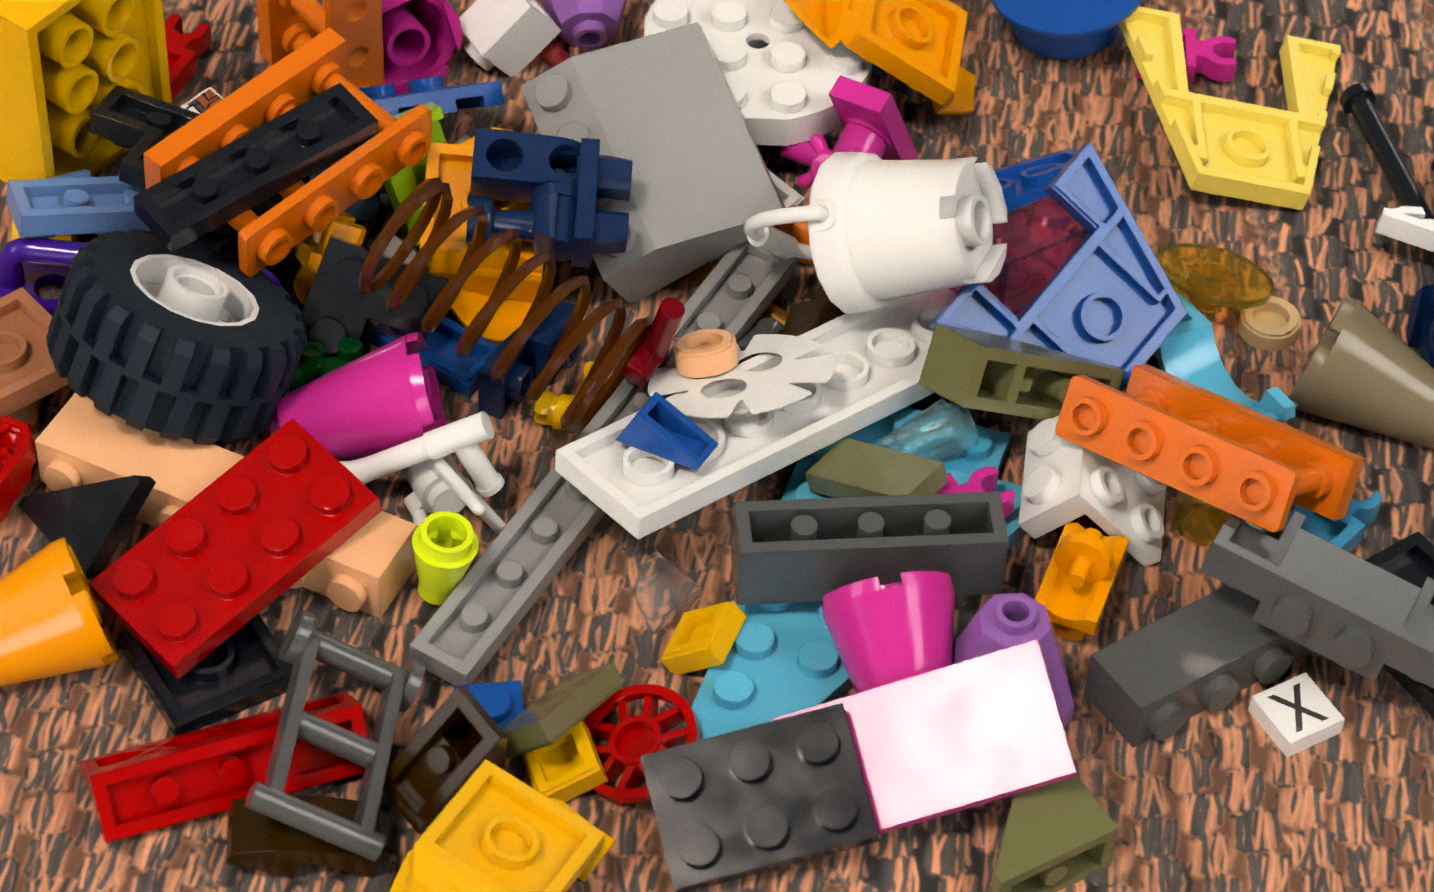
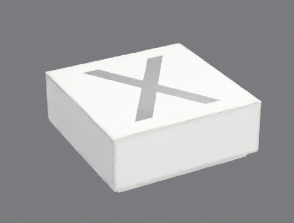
(1296, 714)

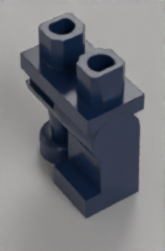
(559, 183)

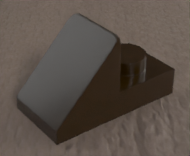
(443, 758)

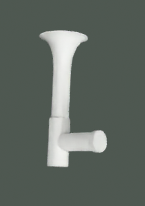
(458, 437)

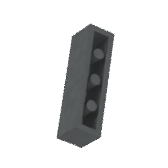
(817, 545)
(1186, 665)

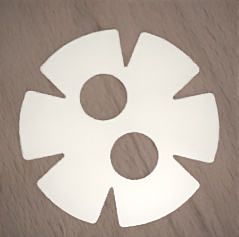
(764, 389)

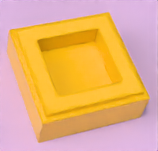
(703, 638)
(566, 766)

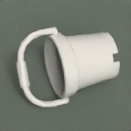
(892, 228)

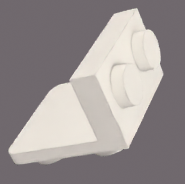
(1071, 481)

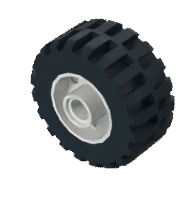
(175, 338)

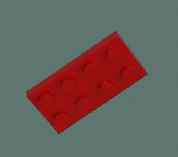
(235, 548)

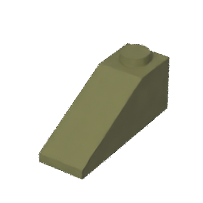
(1005, 373)

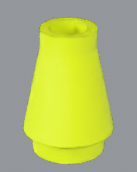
(442, 553)

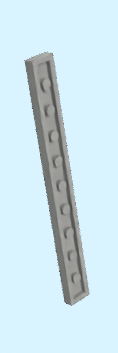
(559, 516)

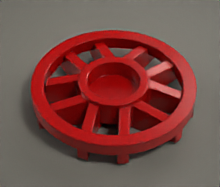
(638, 736)

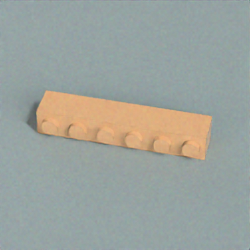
(92, 447)

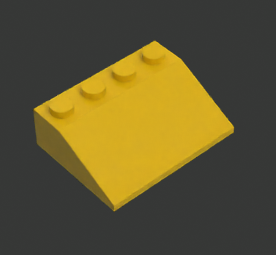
(60, 66)

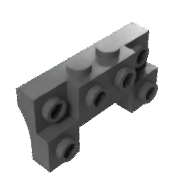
(1328, 598)

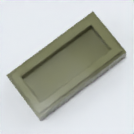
(871, 470)
(561, 709)

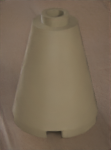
(1368, 379)

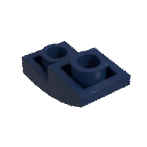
(498, 395)

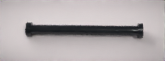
(1360, 101)

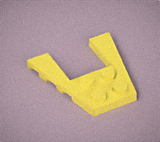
(1229, 143)

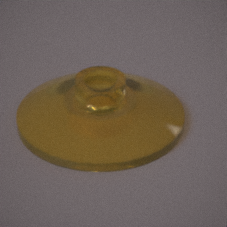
(1215, 277)

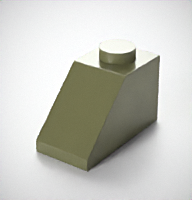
(1053, 839)

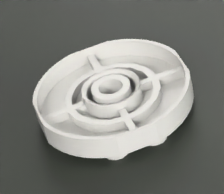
(770, 63)

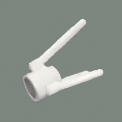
(443, 487)

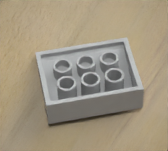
(688, 144)

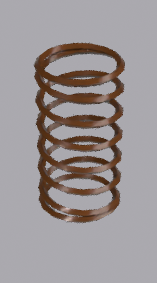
(583, 406)

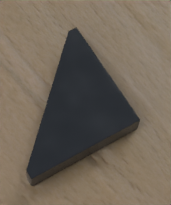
(90, 517)

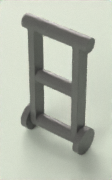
(399, 688)

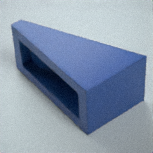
(668, 434)

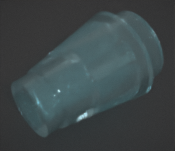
(937, 433)

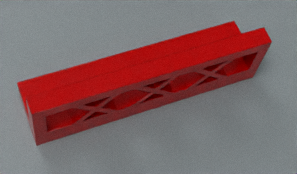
(209, 768)

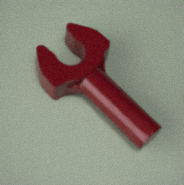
(658, 345)

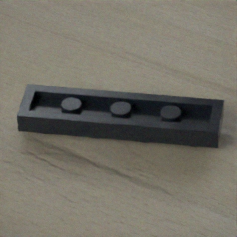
(255, 167)

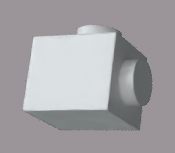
(507, 33)

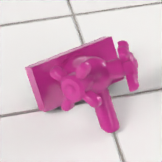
(869, 126)

